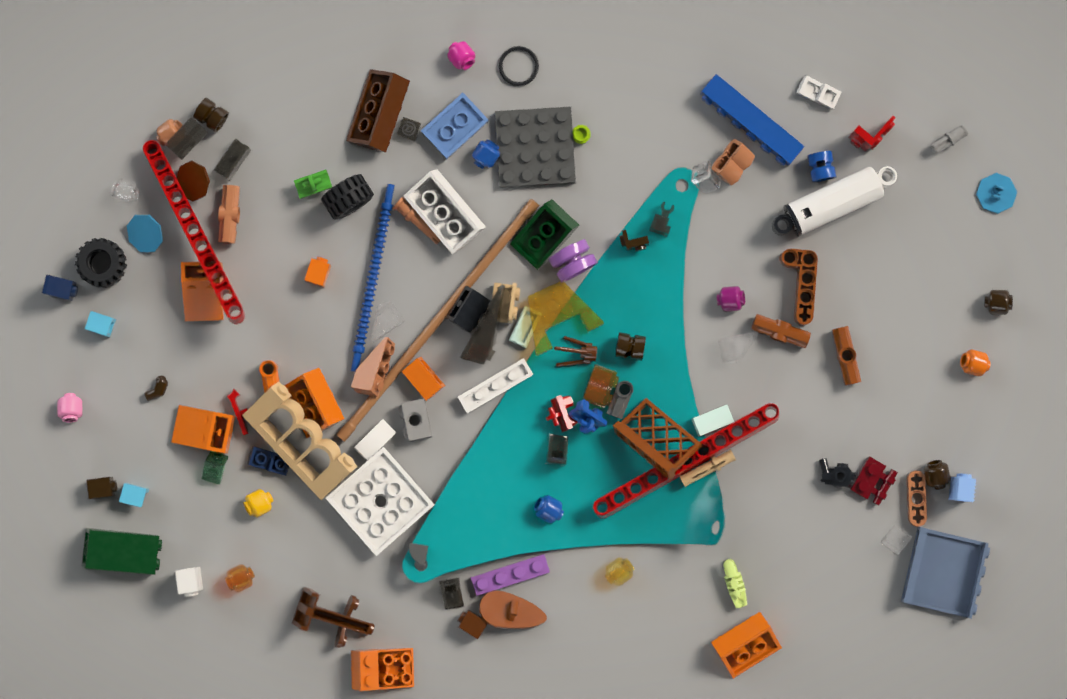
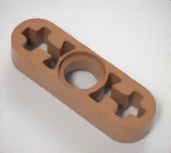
(923, 512)

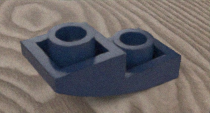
(267, 460)

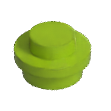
(581, 134)

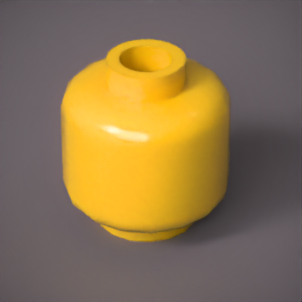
(258, 503)

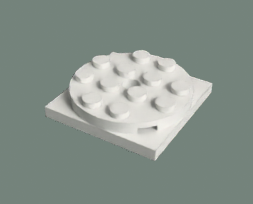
(357, 498)

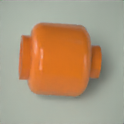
(975, 362)

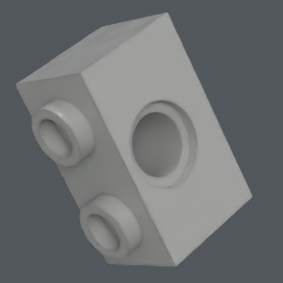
(423, 429)

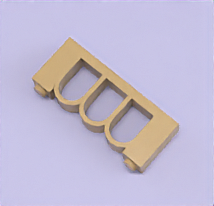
(277, 398)

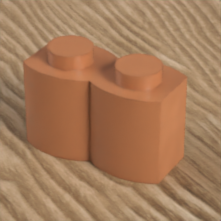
(733, 162)

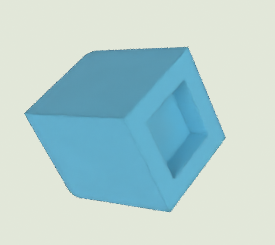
(100, 324)
(133, 494)

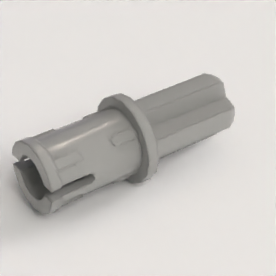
(949, 139)

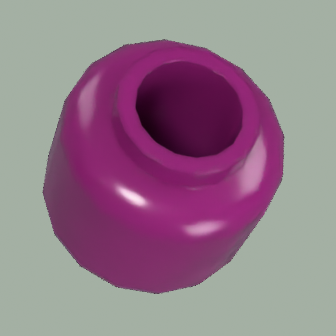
(731, 298)

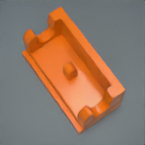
(423, 378)

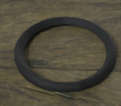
(501, 66)

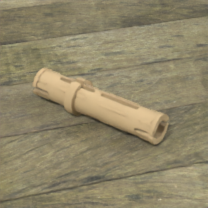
(707, 468)

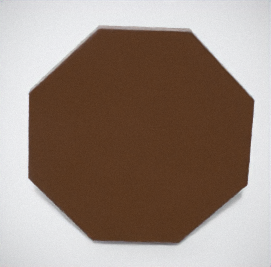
(193, 180)

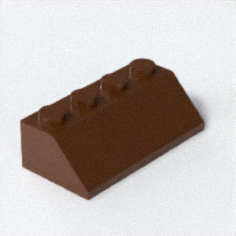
(378, 110)

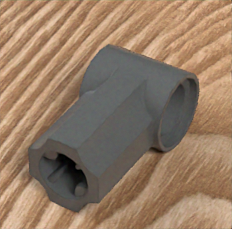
(619, 402)

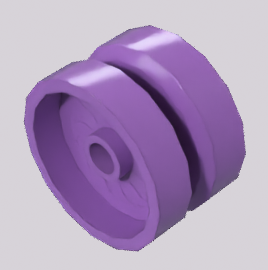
(571, 258)

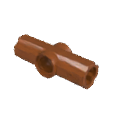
(781, 331)
(844, 343)

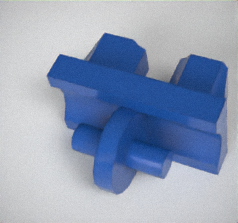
(588, 419)

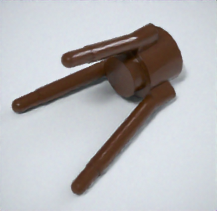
(587, 352)

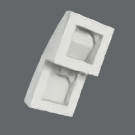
(818, 92)
(375, 440)

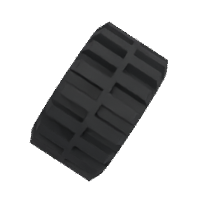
(347, 196)
(85, 258)

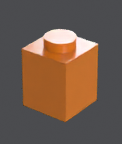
(318, 271)

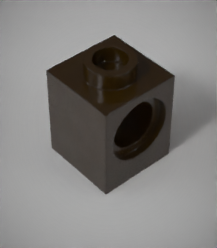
(101, 487)

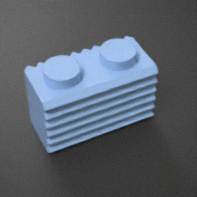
(962, 488)

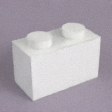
(189, 581)

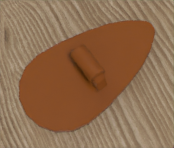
(510, 611)

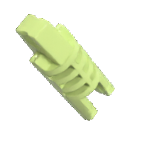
(735, 584)

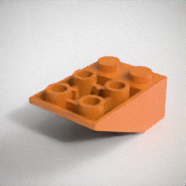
(198, 295)
(203, 429)
(382, 669)

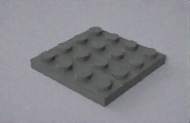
(535, 147)

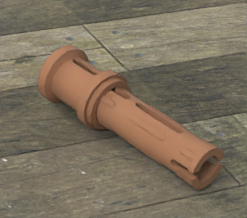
(410, 214)

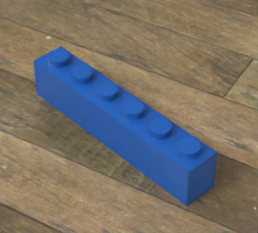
(751, 120)

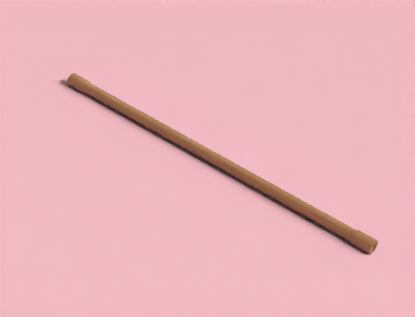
(524, 214)

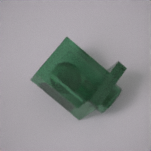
(214, 467)

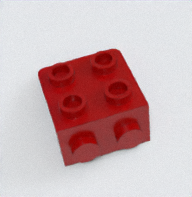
(864, 140)

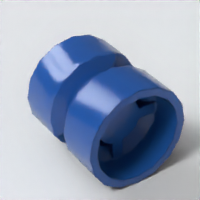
(821, 173)

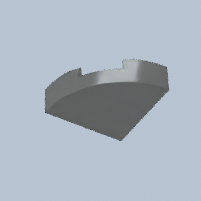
(418, 552)

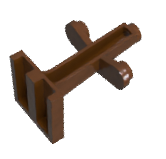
(307, 610)

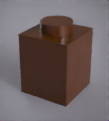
(472, 623)

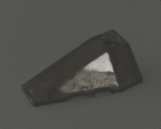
(482, 342)

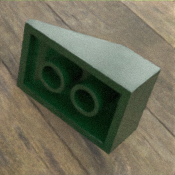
(544, 234)

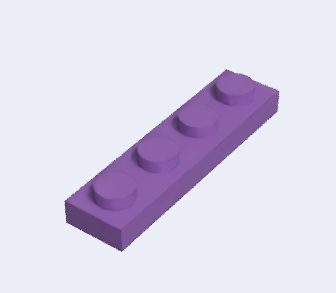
(510, 574)

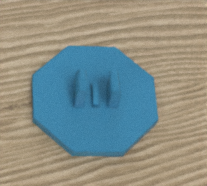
(996, 193)
(144, 233)

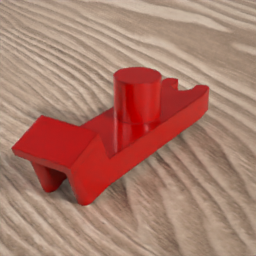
(232, 397)

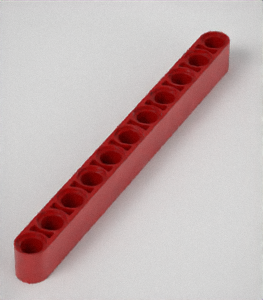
(197, 239)
(697, 460)

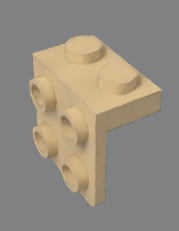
(511, 293)

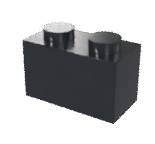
(468, 309)

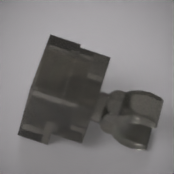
(660, 222)

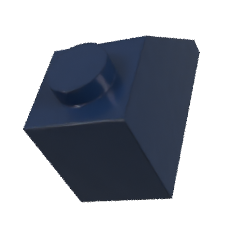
(59, 288)

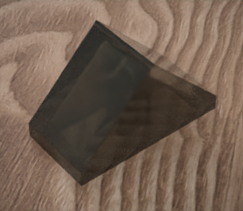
(557, 450)
(451, 593)

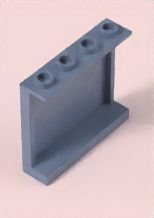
(945, 572)

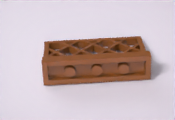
(643, 446)

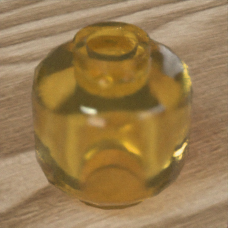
(619, 571)

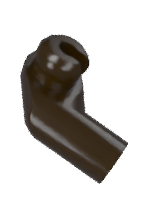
(159, 389)

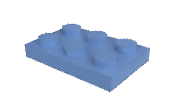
(454, 125)

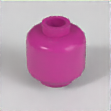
(461, 55)

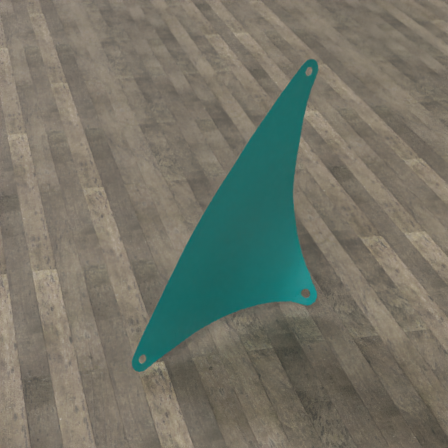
(493, 492)

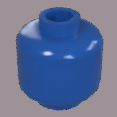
(486, 154)
(548, 509)

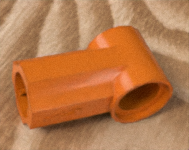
(269, 379)

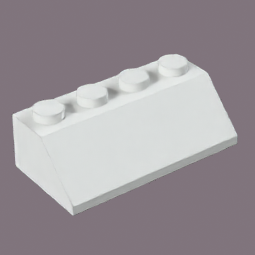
(444, 211)

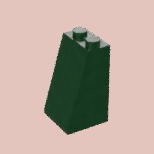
(121, 551)

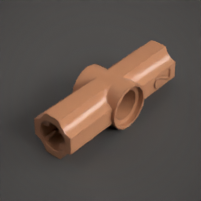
(229, 214)

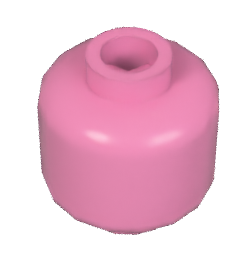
(69, 408)

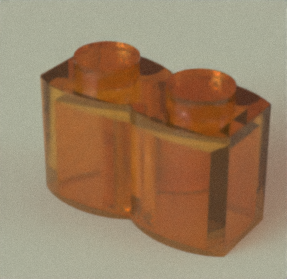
(600, 385)

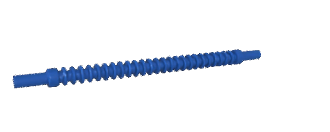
(386, 207)

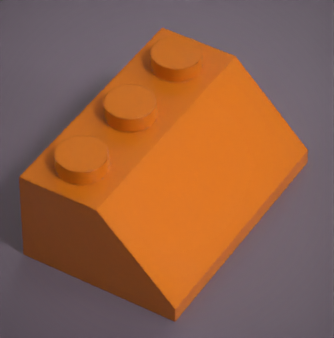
(316, 399)
(746, 644)

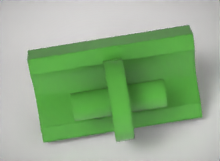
(313, 184)

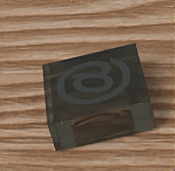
(409, 129)

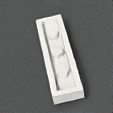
(495, 385)

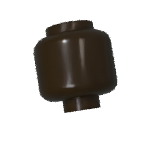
(999, 302)
(937, 474)

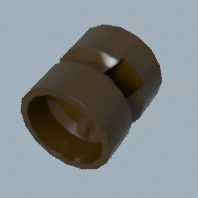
(209, 114)
(630, 346)

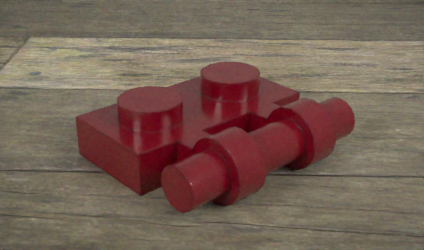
(869, 477)

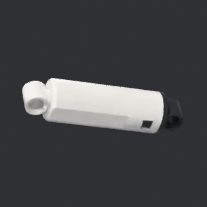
(834, 201)

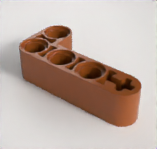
(802, 287)

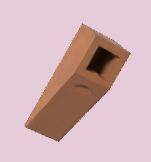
(372, 371)

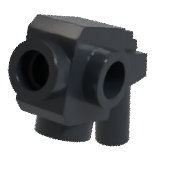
(839, 477)

